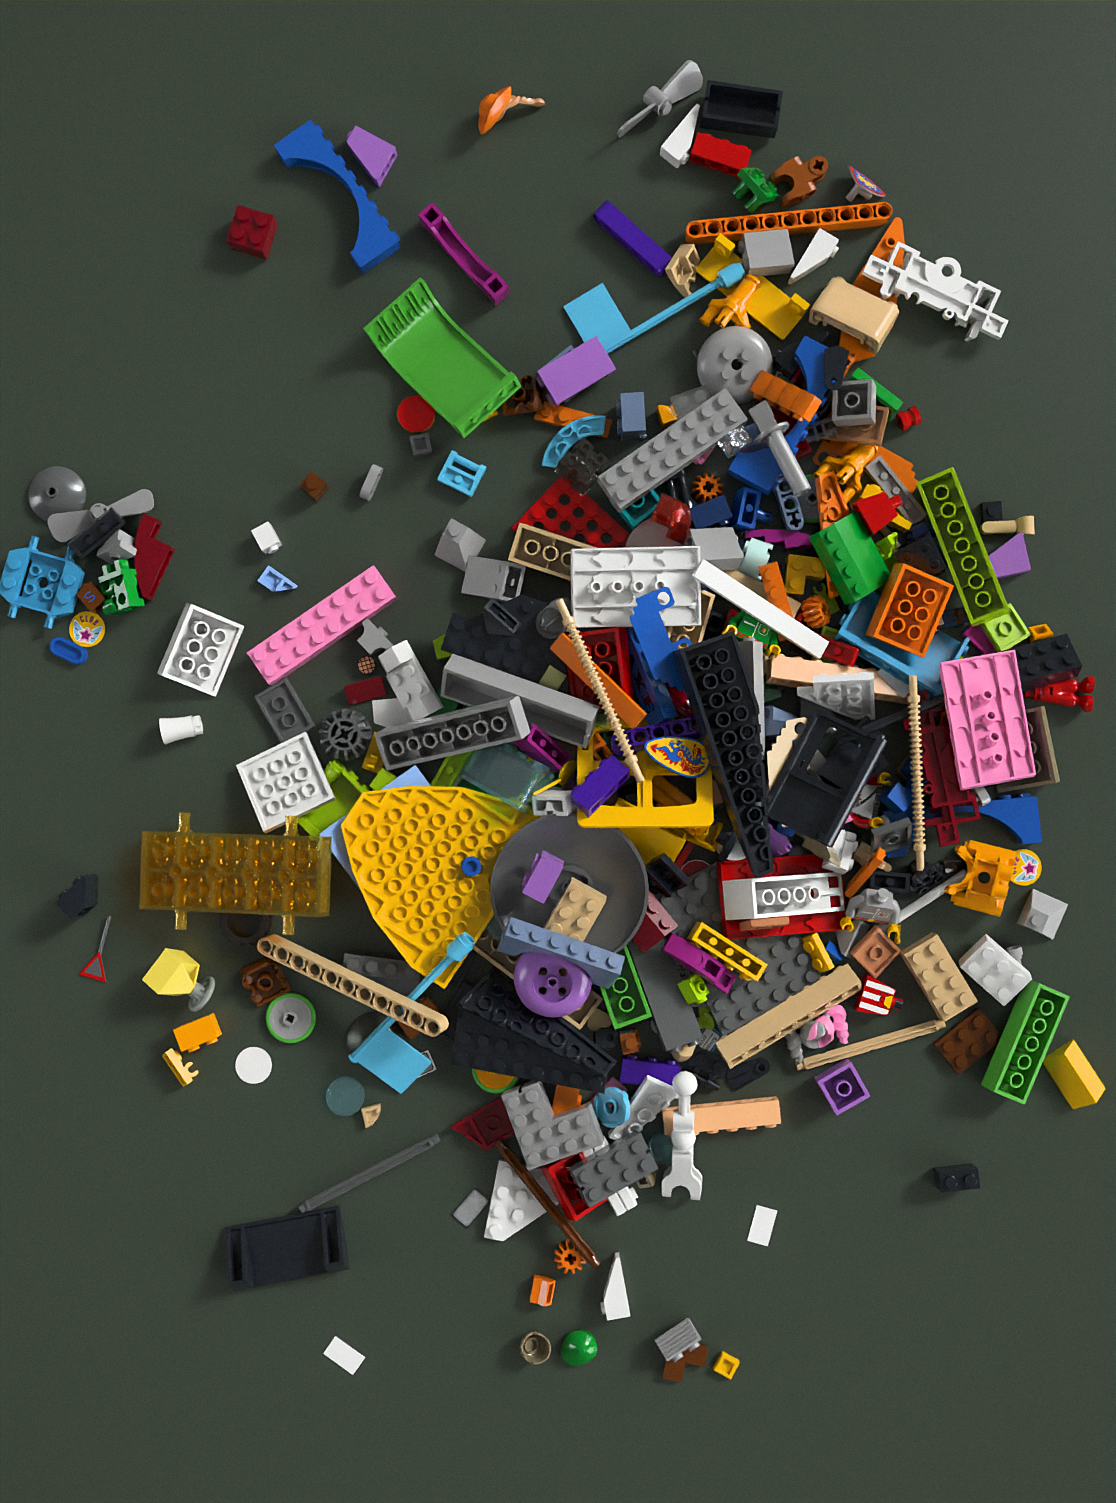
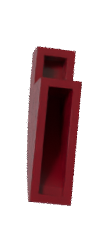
(151, 556)

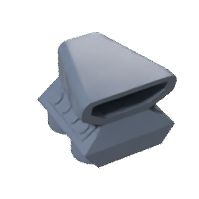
(774, 721)

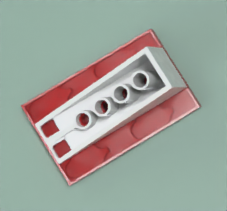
(795, 890)

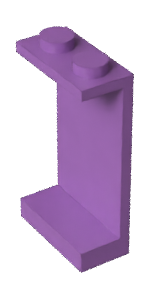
(575, 371)

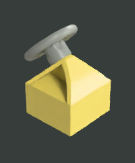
(176, 975)

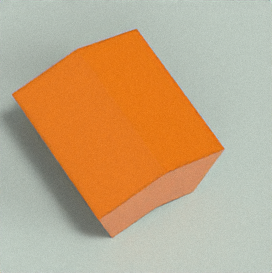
(542, 1290)

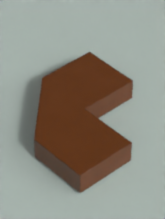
(675, 1371)

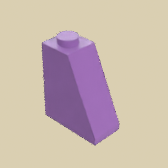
(371, 153)
(1010, 557)

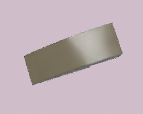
(820, 850)

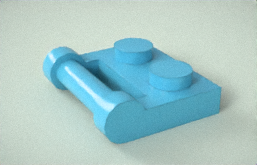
(459, 479)

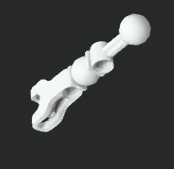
(683, 1138)

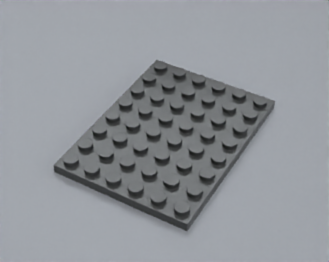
(787, 962)

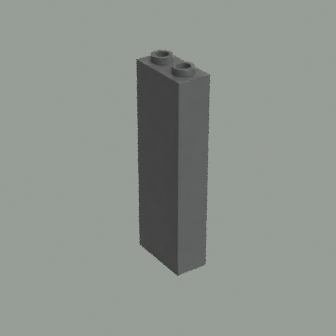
(669, 1010)

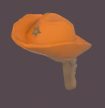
(494, 106)

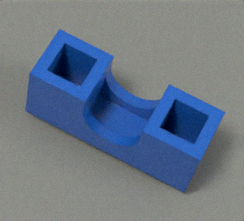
(897, 797)

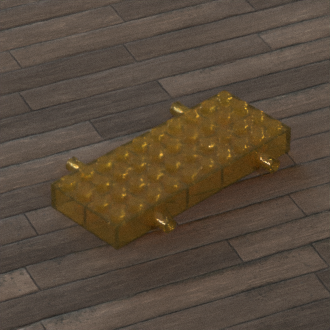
(236, 873)

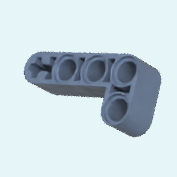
(789, 497)

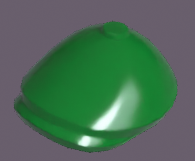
(578, 1348)

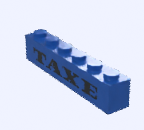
(650, 693)

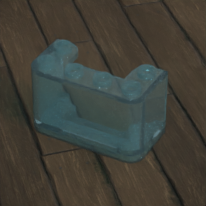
(506, 775)

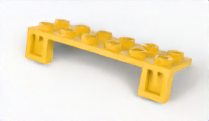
(769, 304)

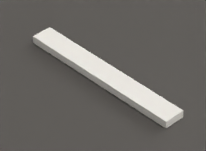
(760, 609)

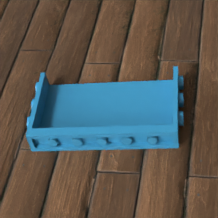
(893, 660)

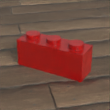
(719, 154)

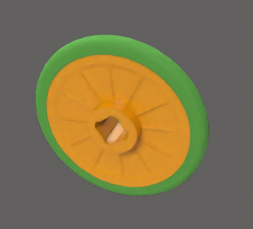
(493, 1082)

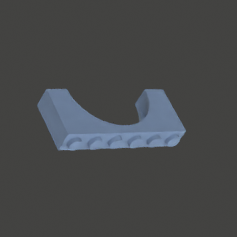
(599, 963)

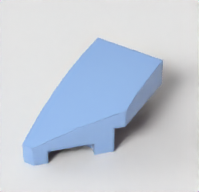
(275, 581)

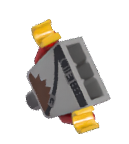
(867, 805)

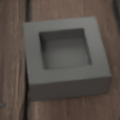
(421, 444)

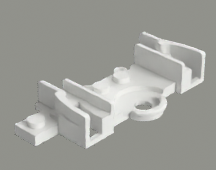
(933, 289)

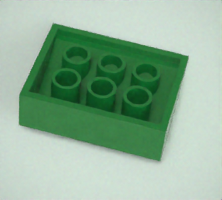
(850, 558)

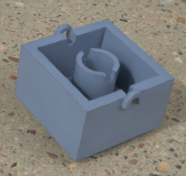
(632, 416)

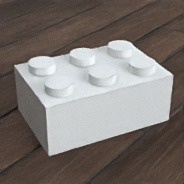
(995, 969)

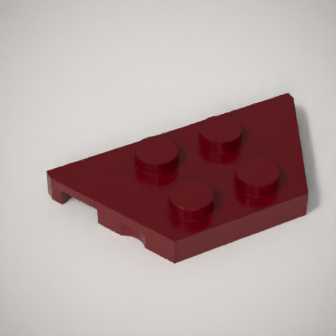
(486, 1124)

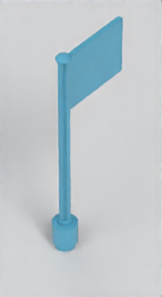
(598, 315)
(390, 1055)

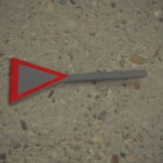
(95, 967)

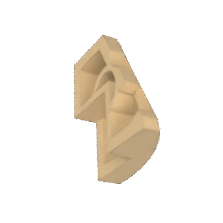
(682, 268)

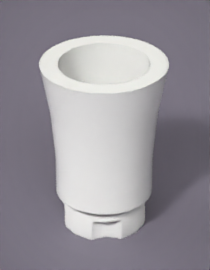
(180, 728)

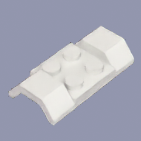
(409, 681)

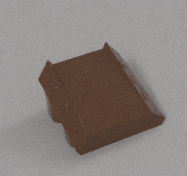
(526, 399)
(264, 980)

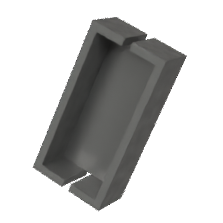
(612, 1168)

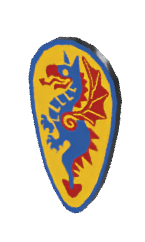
(679, 755)

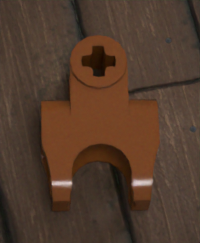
(800, 177)

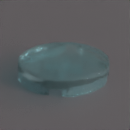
(345, 1096)

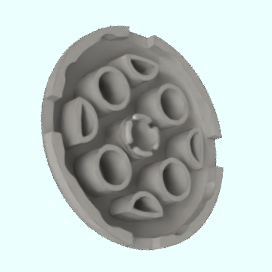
(718, 353)

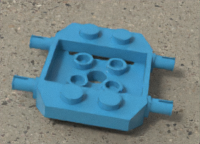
(63, 582)

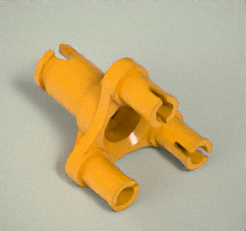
(733, 306)
(848, 468)

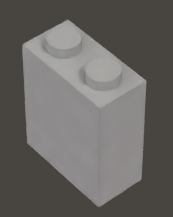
(766, 252)
(717, 546)

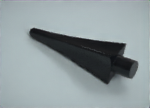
(950, 866)

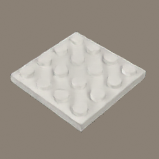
(285, 782)

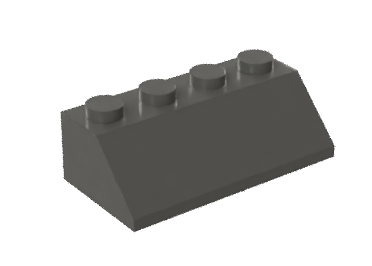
(385, 970)

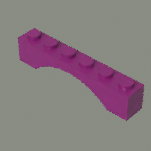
(445, 235)

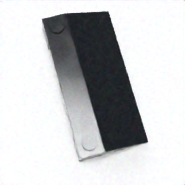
(286, 1248)

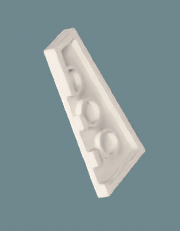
(644, 1105)

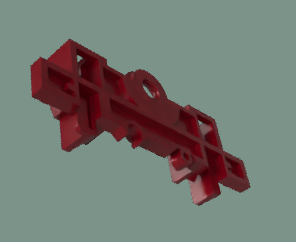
(942, 776)

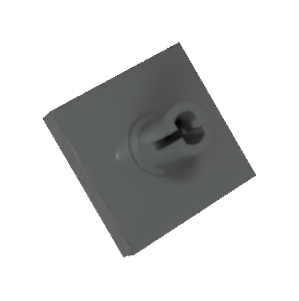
(891, 835)

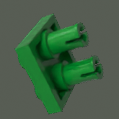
(754, 180)

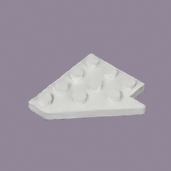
(843, 693)
(513, 1203)

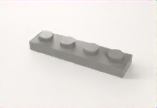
(891, 485)

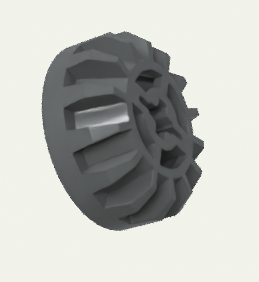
(360, 726)

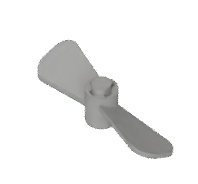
(682, 84)
(69, 524)

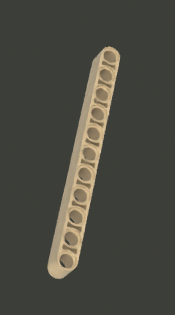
(360, 985)

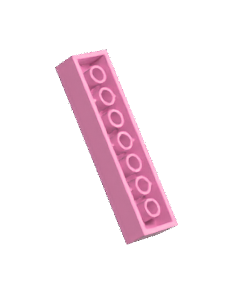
(322, 626)

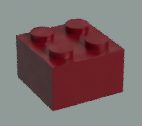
(252, 232)

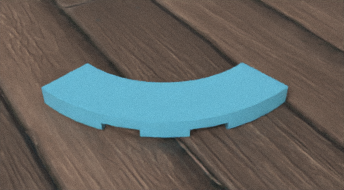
(570, 435)

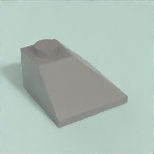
(458, 544)
(1042, 913)

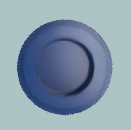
(471, 866)

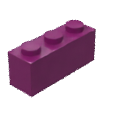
(543, 749)

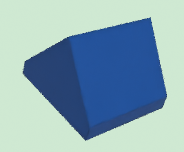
(833, 952)

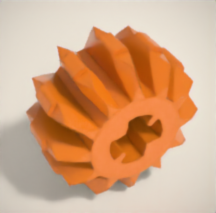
(700, 485)
(816, 611)
(563, 1259)

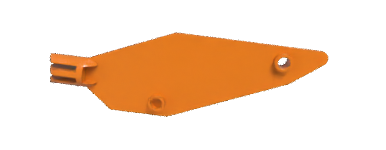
(893, 234)

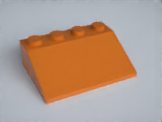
(909, 609)

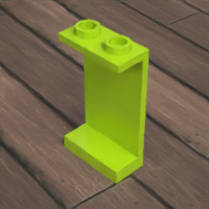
(346, 792)

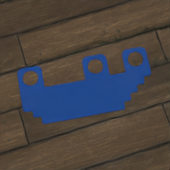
(655, 639)

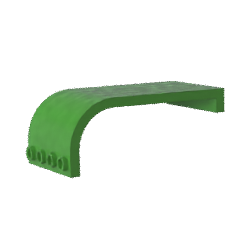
(440, 359)

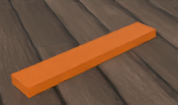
(623, 704)

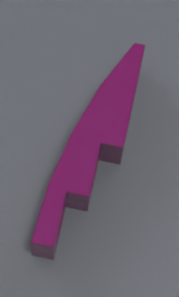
(788, 539)

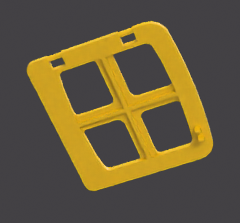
(644, 814)

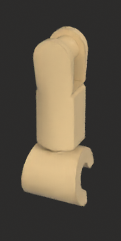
(1022, 525)

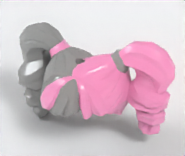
(819, 1032)

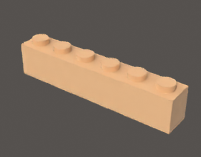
(729, 1115)

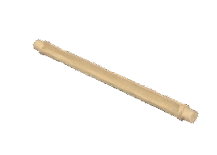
(870, 1044)

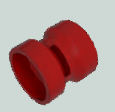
(906, 419)

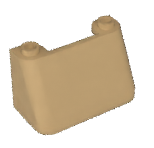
(854, 312)

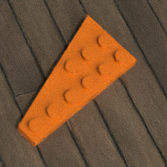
(831, 509)

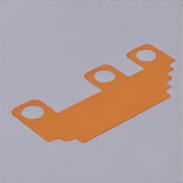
(898, 465)

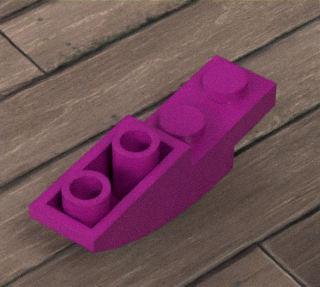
(699, 962)

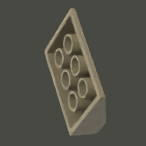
(1042, 753)

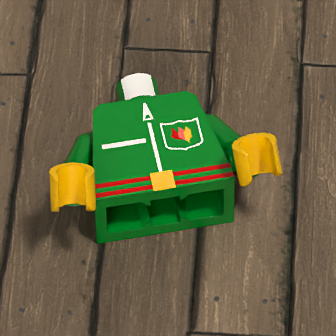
(748, 627)

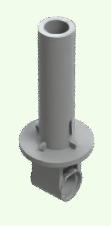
(772, 434)

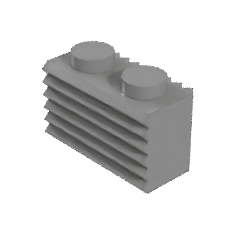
(678, 1340)

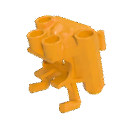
(978, 896)

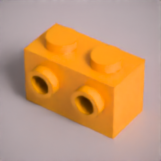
(197, 1032)

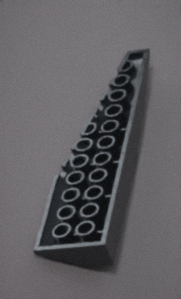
(730, 734)

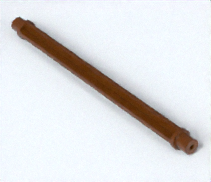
(547, 1204)

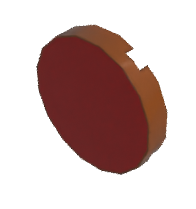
(415, 414)

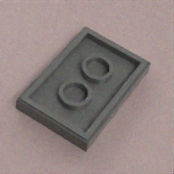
(284, 710)

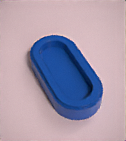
(68, 650)

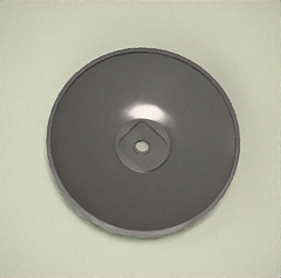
(594, 856)

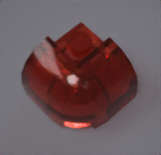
(674, 515)

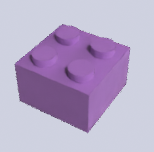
(543, 876)
(842, 1086)

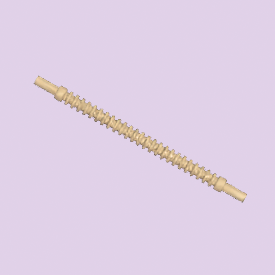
(568, 621)
(919, 846)

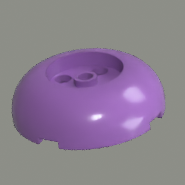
(551, 1003)

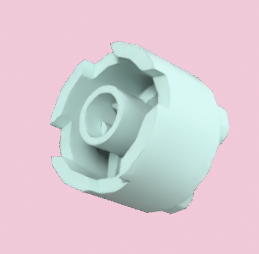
(755, 556)

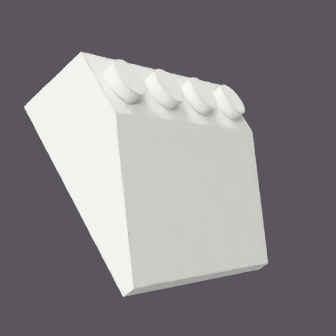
(200, 649)

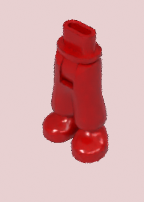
(1064, 693)

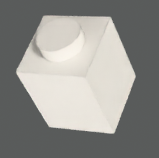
(267, 538)

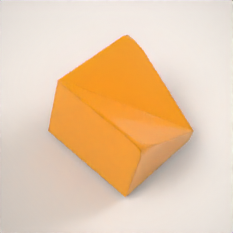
(665, 416)

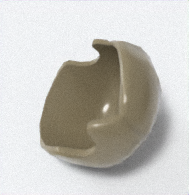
(535, 1348)

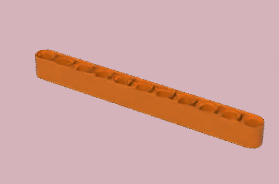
(795, 217)

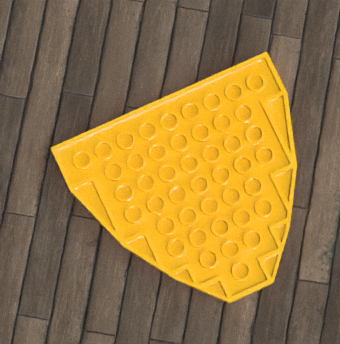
(409, 859)

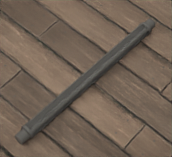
(369, 1173)

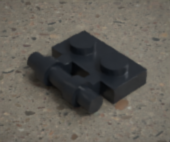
(710, 1063)

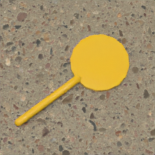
(564, 775)

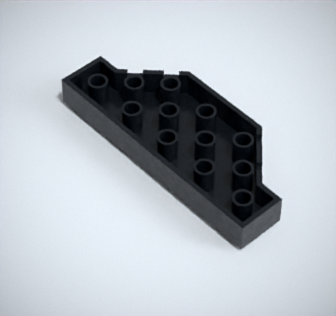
(522, 654)

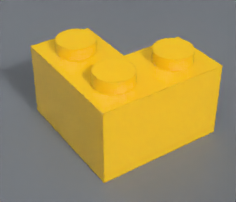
(800, 569)

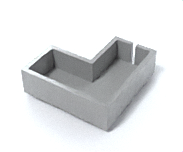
(547, 1135)

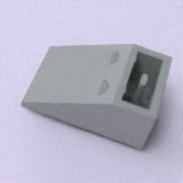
(493, 579)

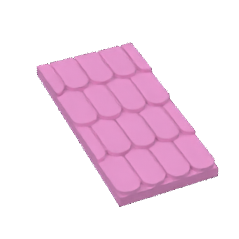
(987, 719)

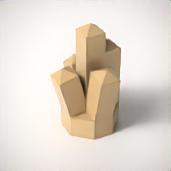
(864, 852)

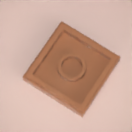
(765, 923)
(875, 951)

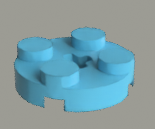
(621, 1107)

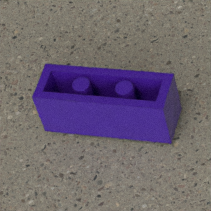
(599, 785)
(635, 1069)

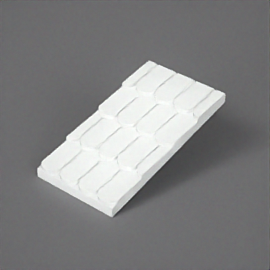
(612, 578)

